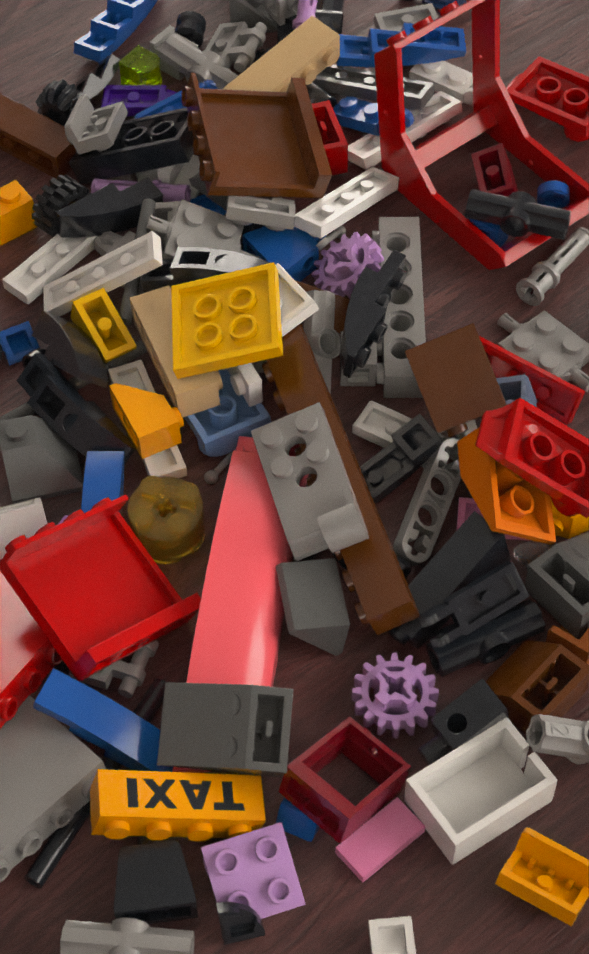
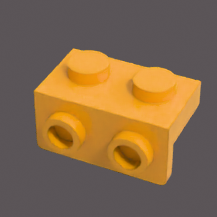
(547, 876)

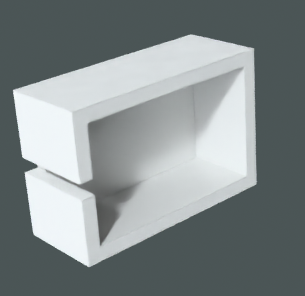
(479, 790)

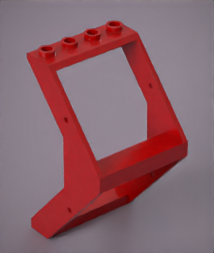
(491, 113)

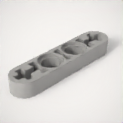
(426, 498)

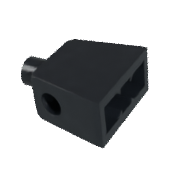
(463, 720)
(154, 883)

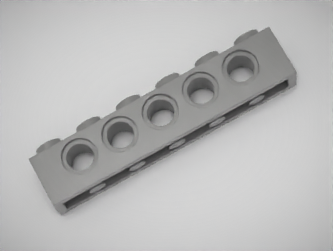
(404, 310)

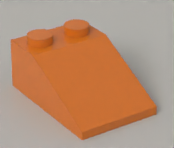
(503, 497)

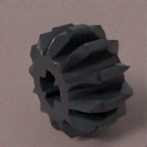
(58, 100)

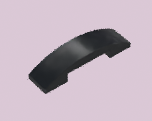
(401, 458)

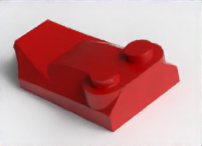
(554, 94)
(539, 452)

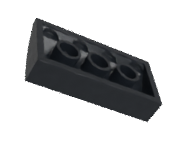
(139, 147)

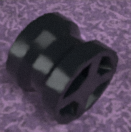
(191, 26)

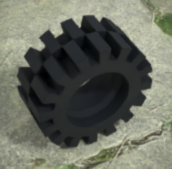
(54, 198)

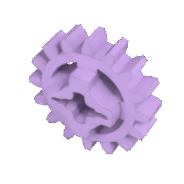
(345, 263)
(395, 695)

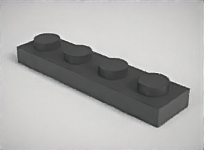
(362, 85)

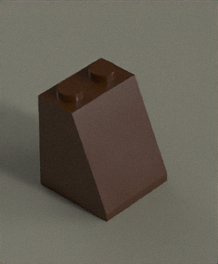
(455, 379)

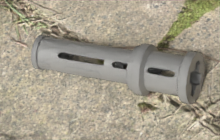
(547, 273)

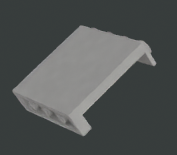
(42, 781)

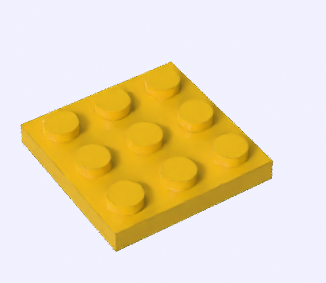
(226, 321)

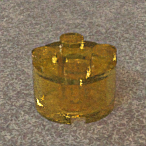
(167, 518)

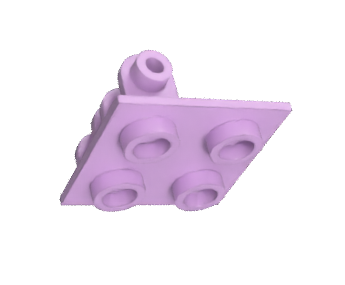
(254, 871)

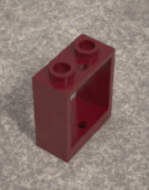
(324, 803)

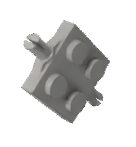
(197, 228)
(548, 346)

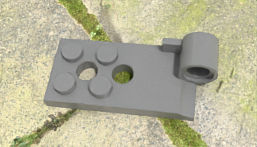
(318, 514)

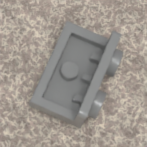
(93, 128)

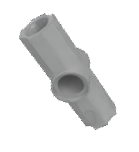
(191, 60)
(321, 332)
(559, 737)
(123, 937)

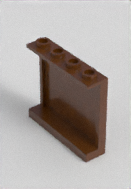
(257, 141)

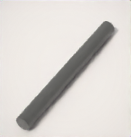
(131, 288)

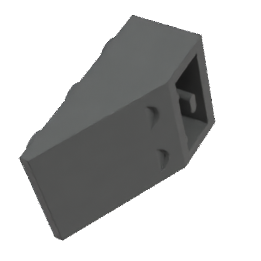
(561, 583)
(226, 728)

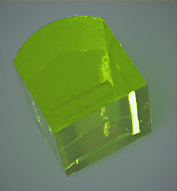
(140, 68)

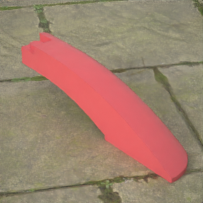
(241, 593)

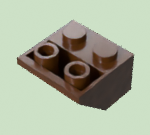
(539, 681)

